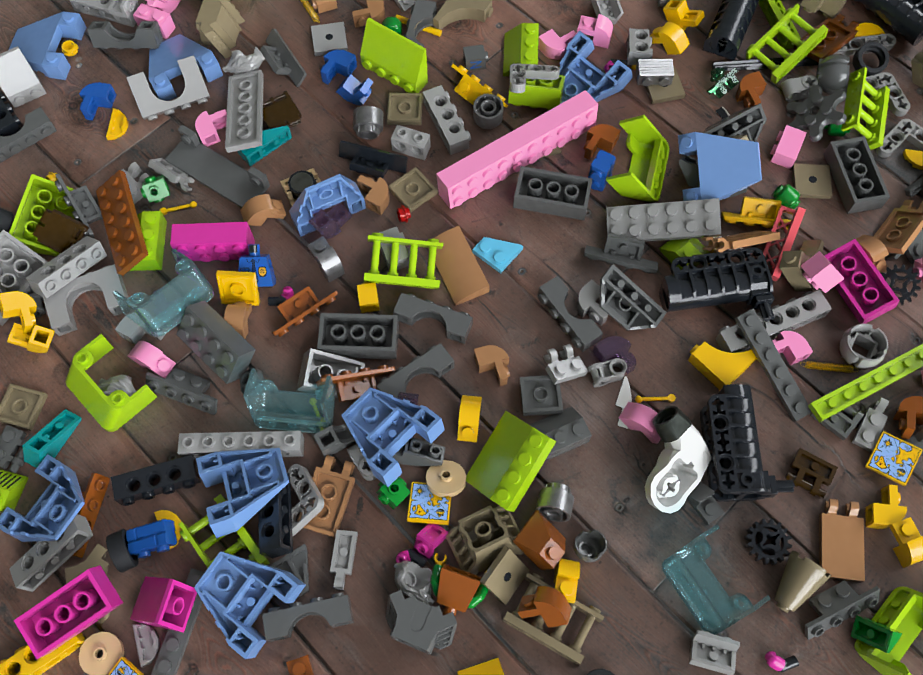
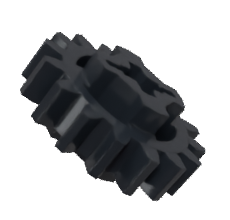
(905, 295)
(762, 534)

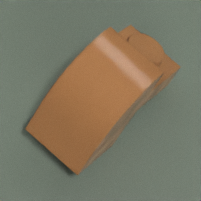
(374, 10)
(377, 193)
(260, 208)
(875, 250)
(237, 316)
(491, 358)

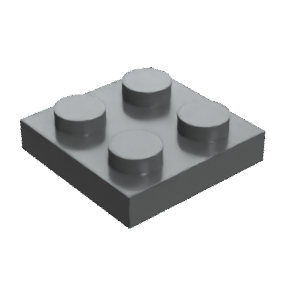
(540, 396)

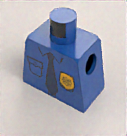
(258, 263)

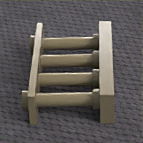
(553, 641)

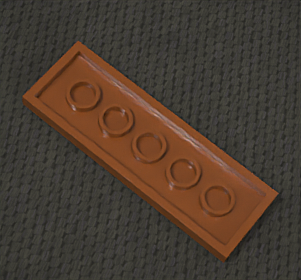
(121, 223)

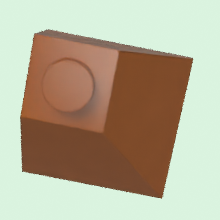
(541, 542)

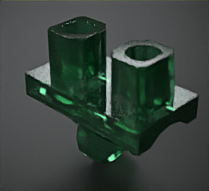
(718, 76)

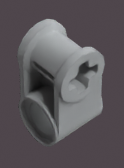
(798, 87)
(603, 373)
(358, 459)

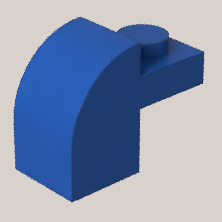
(337, 62)
(355, 91)
(96, 96)

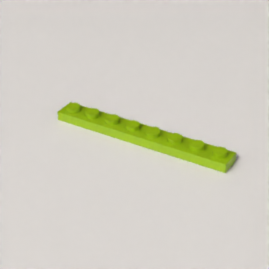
(867, 384)

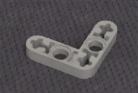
(521, 72)
(891, 83)
(909, 134)
(306, 499)

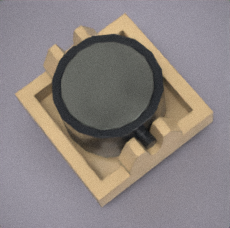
(298, 182)

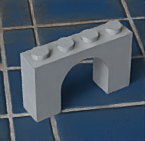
(151, 106)
(60, 304)

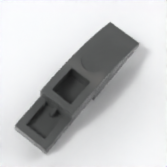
(420, 453)

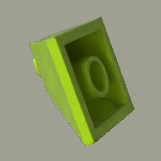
(682, 248)

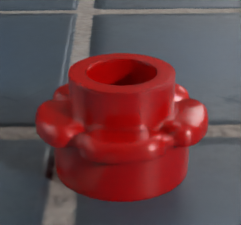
(403, 214)

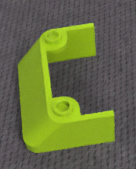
(647, 164)
(109, 410)
(904, 614)

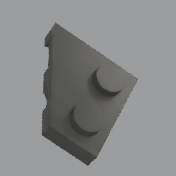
(297, 565)

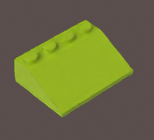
(394, 57)
(38, 197)
(509, 461)

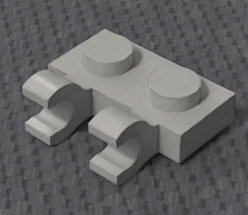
(133, 172)
(564, 370)

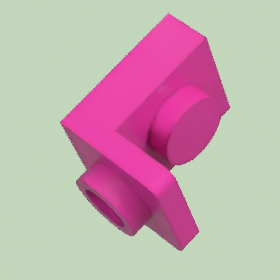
(429, 539)

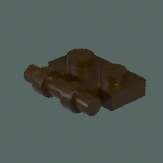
(813, 467)

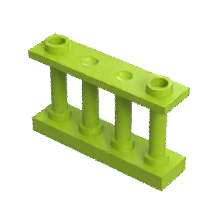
(790, 59)
(876, 105)
(392, 276)
(244, 541)

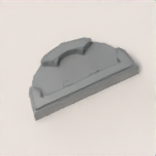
(147, 643)

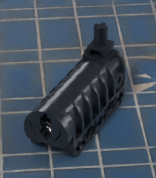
(902, 15)
(730, 27)
(719, 282)
(737, 448)

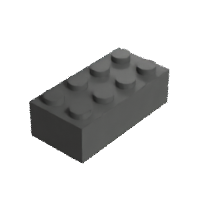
(856, 175)
(552, 193)
(359, 335)
(215, 341)

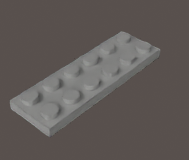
(244, 111)
(666, 220)

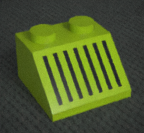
(11, 489)

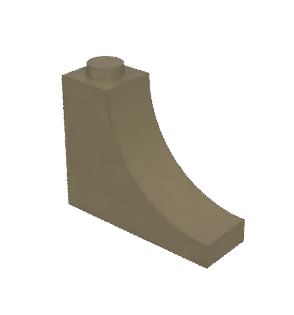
(462, 9)
(792, 261)

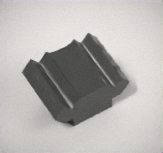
(419, 623)

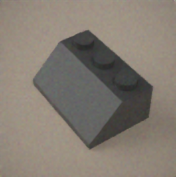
(565, 428)

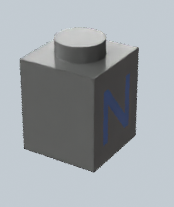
(475, 57)

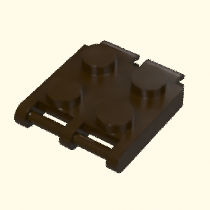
(281, 112)
(58, 230)

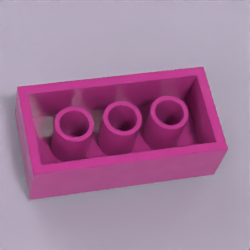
(212, 240)
(863, 285)
(68, 611)

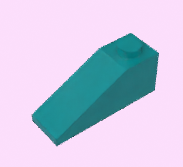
(271, 140)
(50, 438)

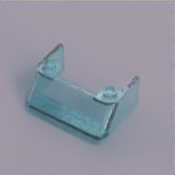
(167, 305)
(289, 409)
(702, 590)

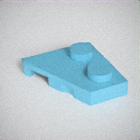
(497, 252)

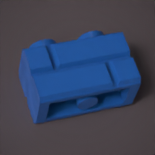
(601, 169)
(151, 537)

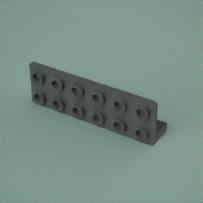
(215, 170)

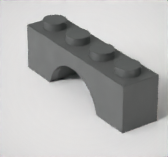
(422, 17)
(106, 36)
(35, 128)
(412, 309)
(582, 331)
(434, 361)
(334, 439)
(280, 622)

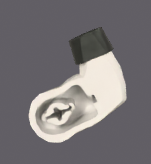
(679, 464)

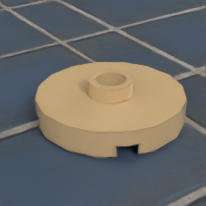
(446, 486)
(112, 652)

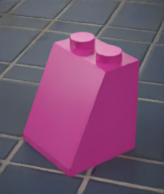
(164, 603)

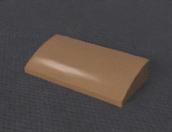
(459, 267)

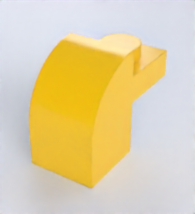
(679, 13)
(672, 37)
(20, 305)
(35, 341)
(469, 418)
(882, 515)
(909, 540)
(566, 578)

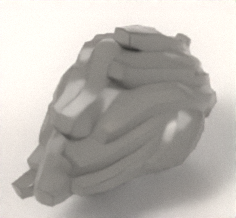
(241, 63)
(119, 382)
(414, 581)

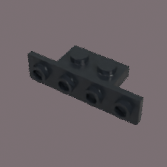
(371, 160)

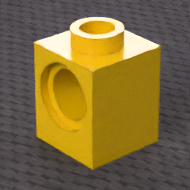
(368, 297)

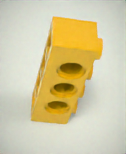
(29, 666)

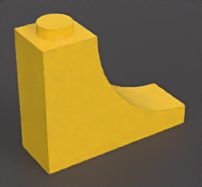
(720, 366)

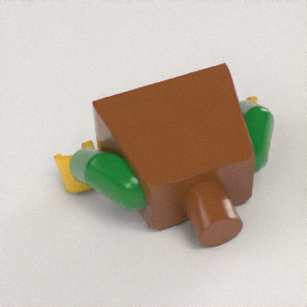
(456, 587)

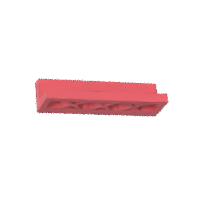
(789, 238)

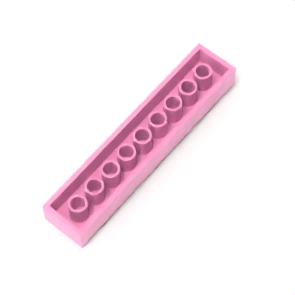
(517, 149)

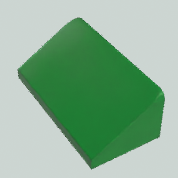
(875, 634)

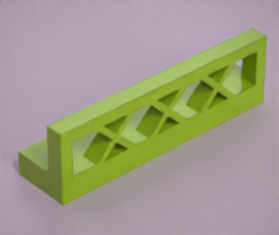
(774, 12)

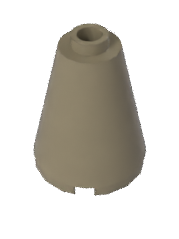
(799, 582)

